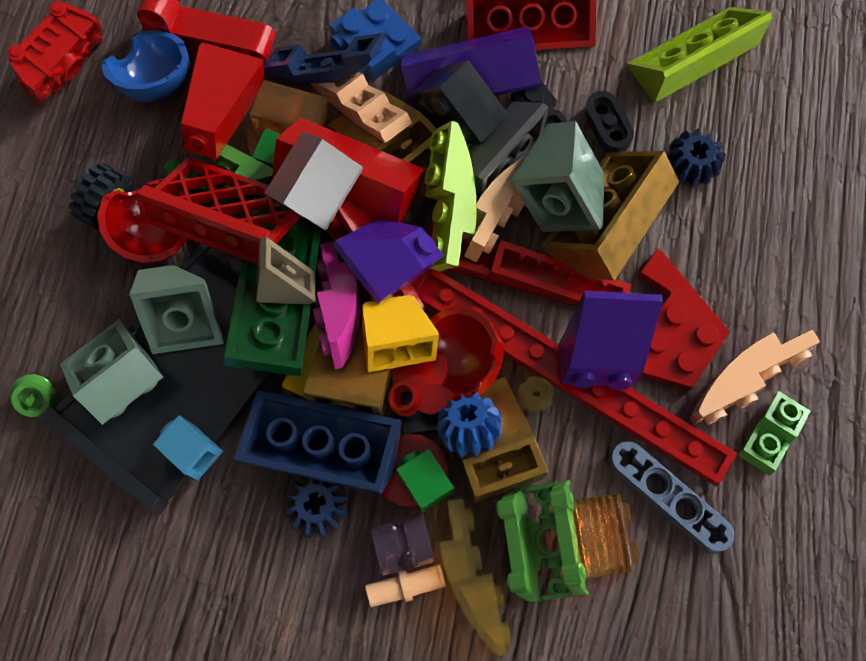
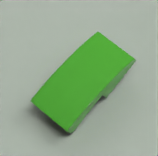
(774, 433)

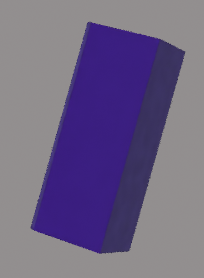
(502, 60)

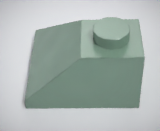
(175, 309)

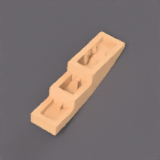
(365, 106)

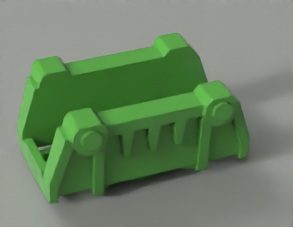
(526, 542)

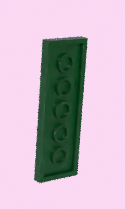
(272, 334)

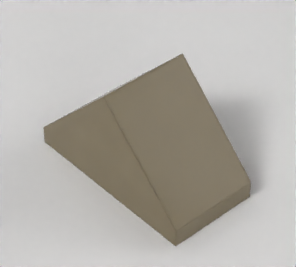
(282, 276)

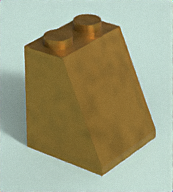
(348, 386)

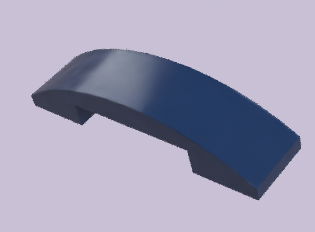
(295, 65)

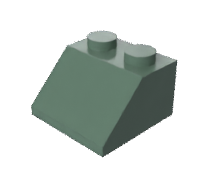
(110, 372)

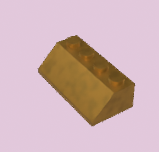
(634, 194)

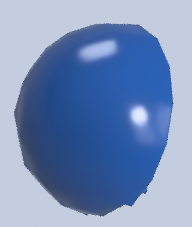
(151, 69)

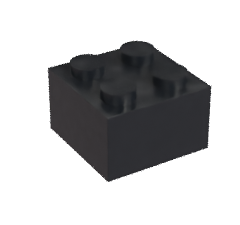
(462, 97)

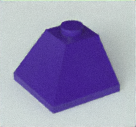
(387, 255)

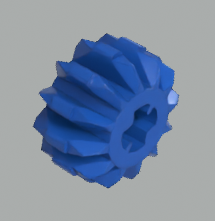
(469, 425)

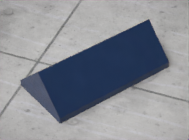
(320, 442)

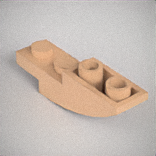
(494, 209)
(747, 374)

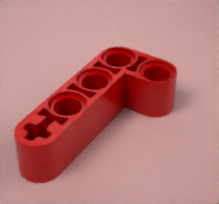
(201, 26)

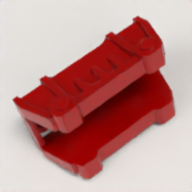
(54, 51)

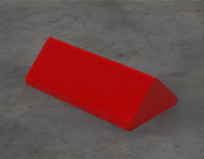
(551, 22)
(385, 183)

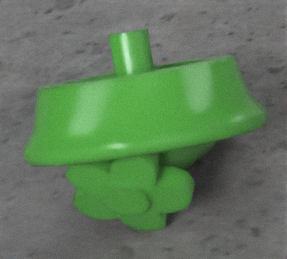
(32, 395)

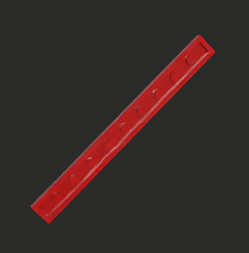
(622, 407)

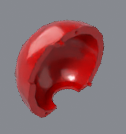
(129, 236)
(471, 350)

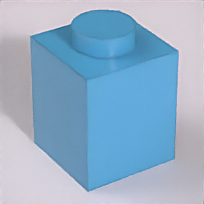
(187, 447)

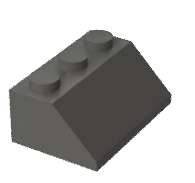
(507, 142)

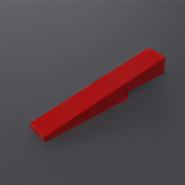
(531, 272)

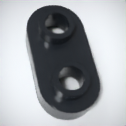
(611, 124)

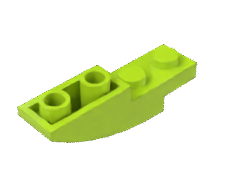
(453, 186)

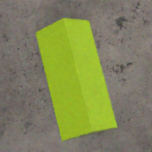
(699, 50)

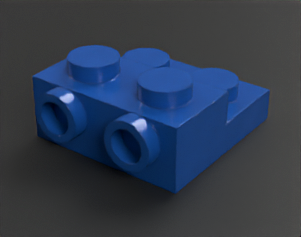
(374, 19)

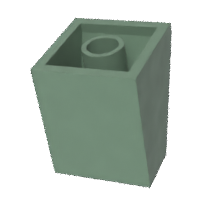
(562, 181)

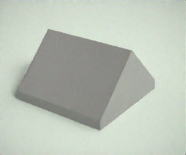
(314, 179)

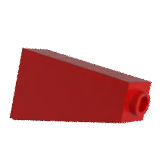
(219, 98)

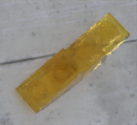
(474, 595)

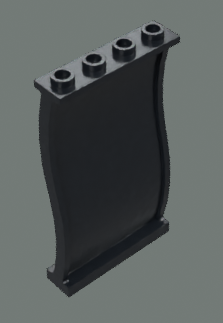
(192, 386)

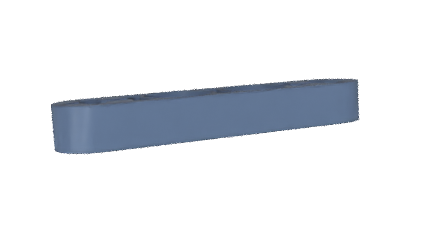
(674, 491)

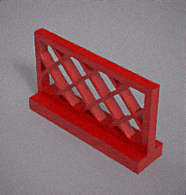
(213, 224)

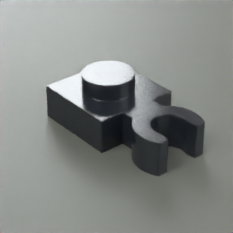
(540, 95)

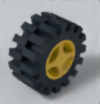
(89, 193)

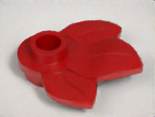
(424, 383)

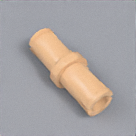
(405, 586)

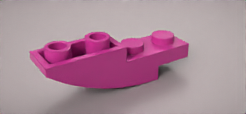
(339, 306)

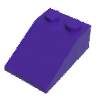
(608, 339)

